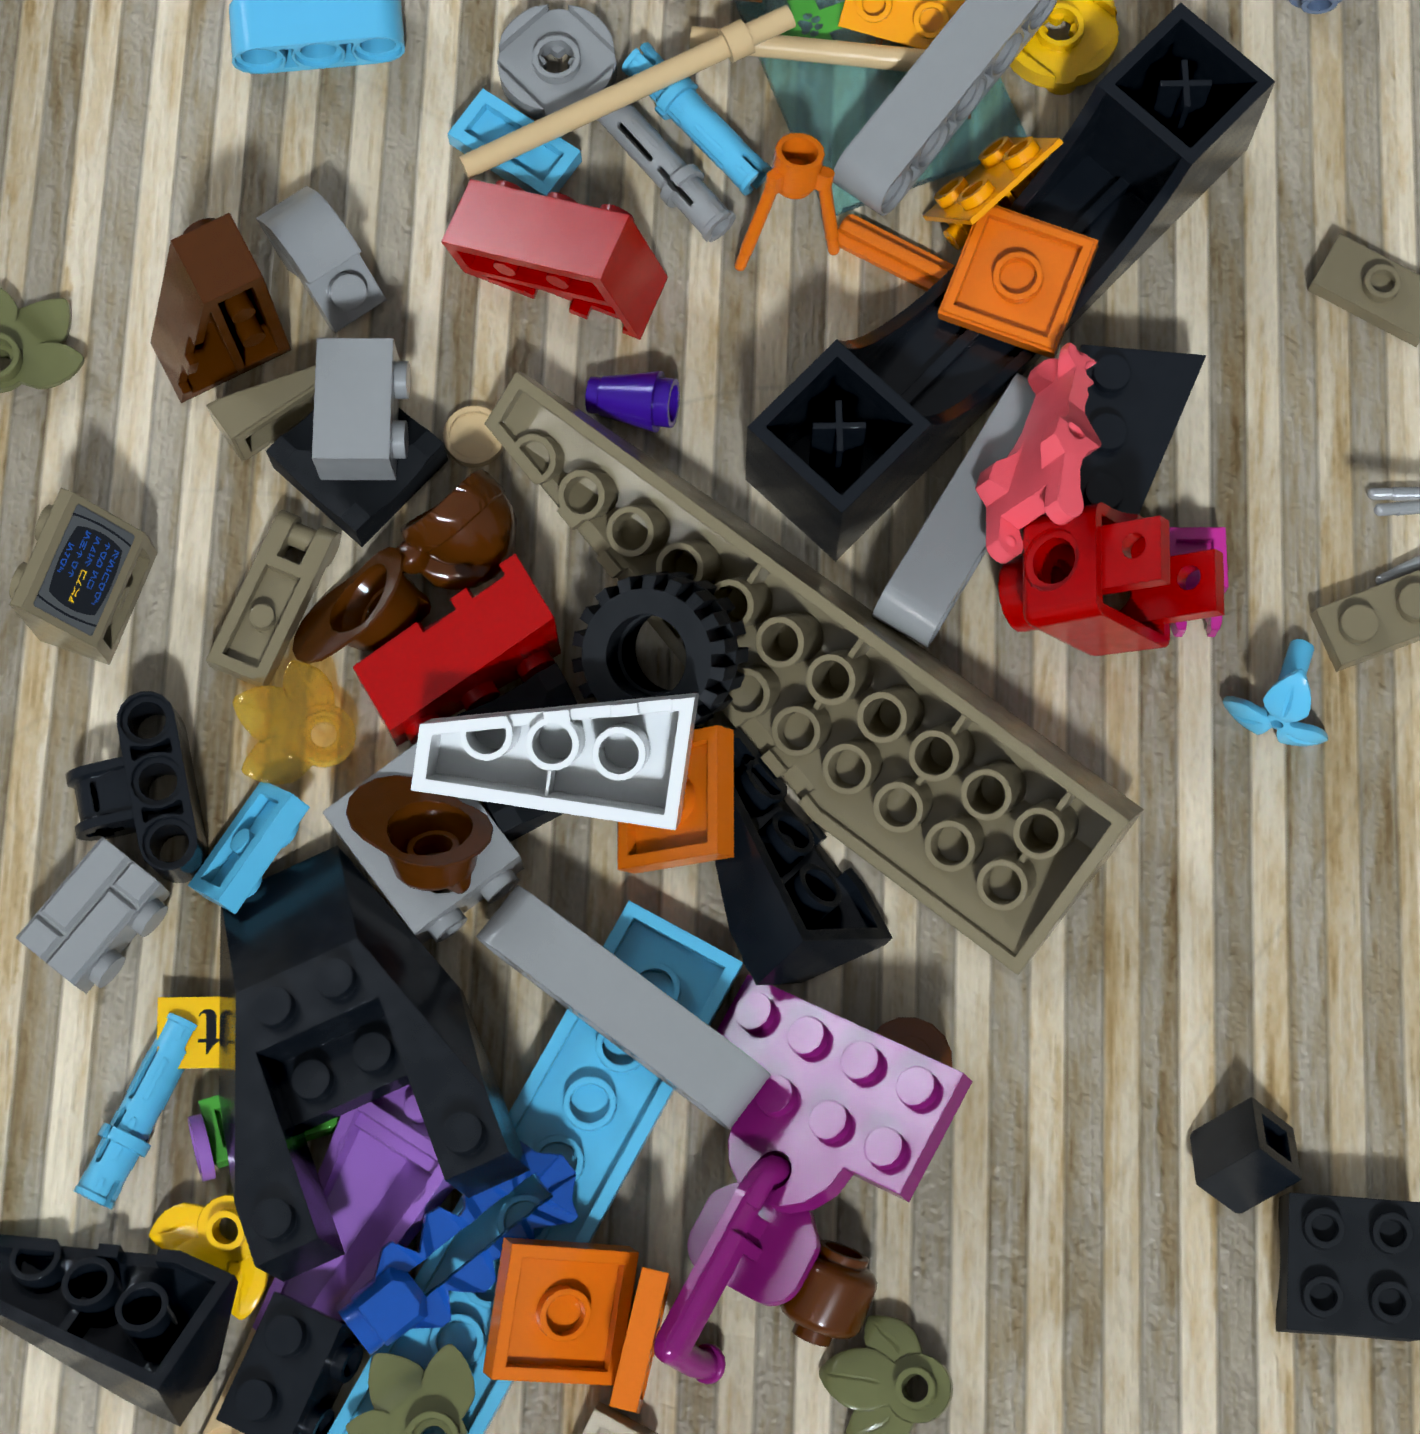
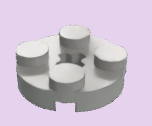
(558, 33)

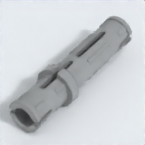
(679, 183)

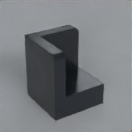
(1245, 1156)

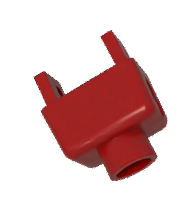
(1101, 553)

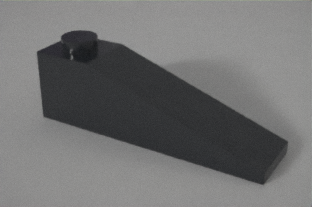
(783, 891)
(120, 1318)

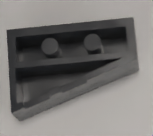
(1134, 414)

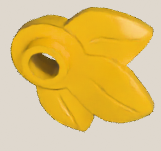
(197, 1232)

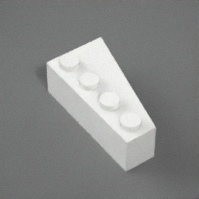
(579, 759)

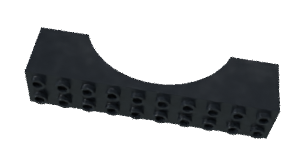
(898, 398)

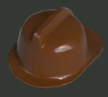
(362, 610)
(425, 835)

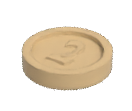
(469, 439)

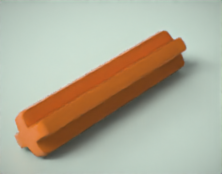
(891, 252)

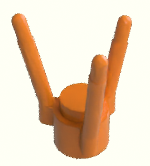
(794, 174)

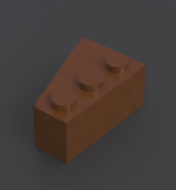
(213, 310)

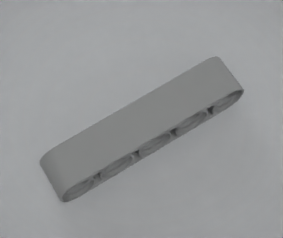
(936, 98)
(954, 532)
(624, 1007)

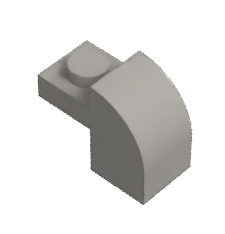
(323, 256)

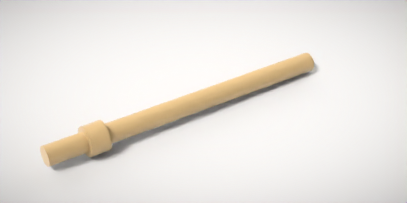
(732, 43)

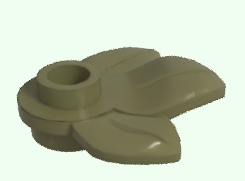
(36, 344)
(877, 1377)
(416, 1398)

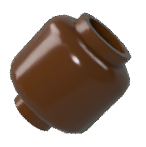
(833, 1296)

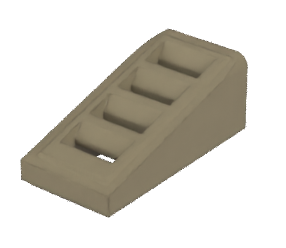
(264, 412)

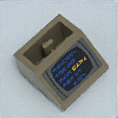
(81, 577)

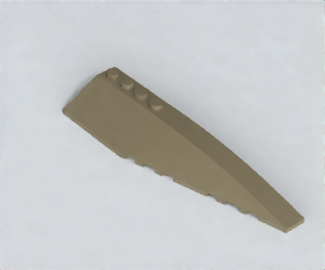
(849, 712)

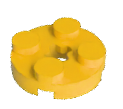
(1074, 61)

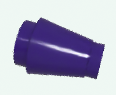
(635, 399)

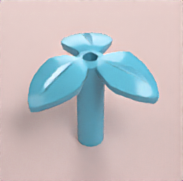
(1284, 702)

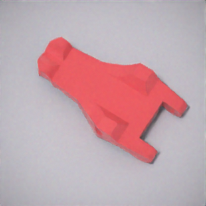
(1047, 458)

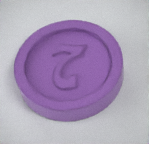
(201, 1147)

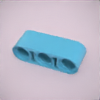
(314, 34)

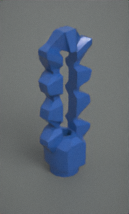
(393, 1300)

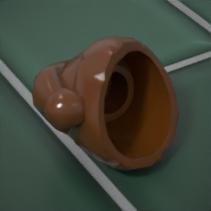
(462, 536)

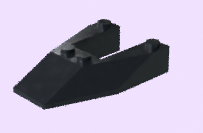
(322, 1015)

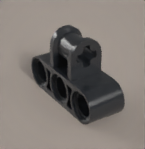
(115, 791)

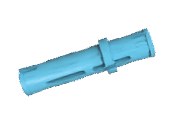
(702, 124)
(134, 1120)

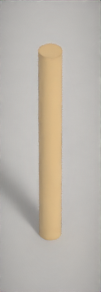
(825, 51)

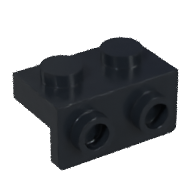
(291, 1371)

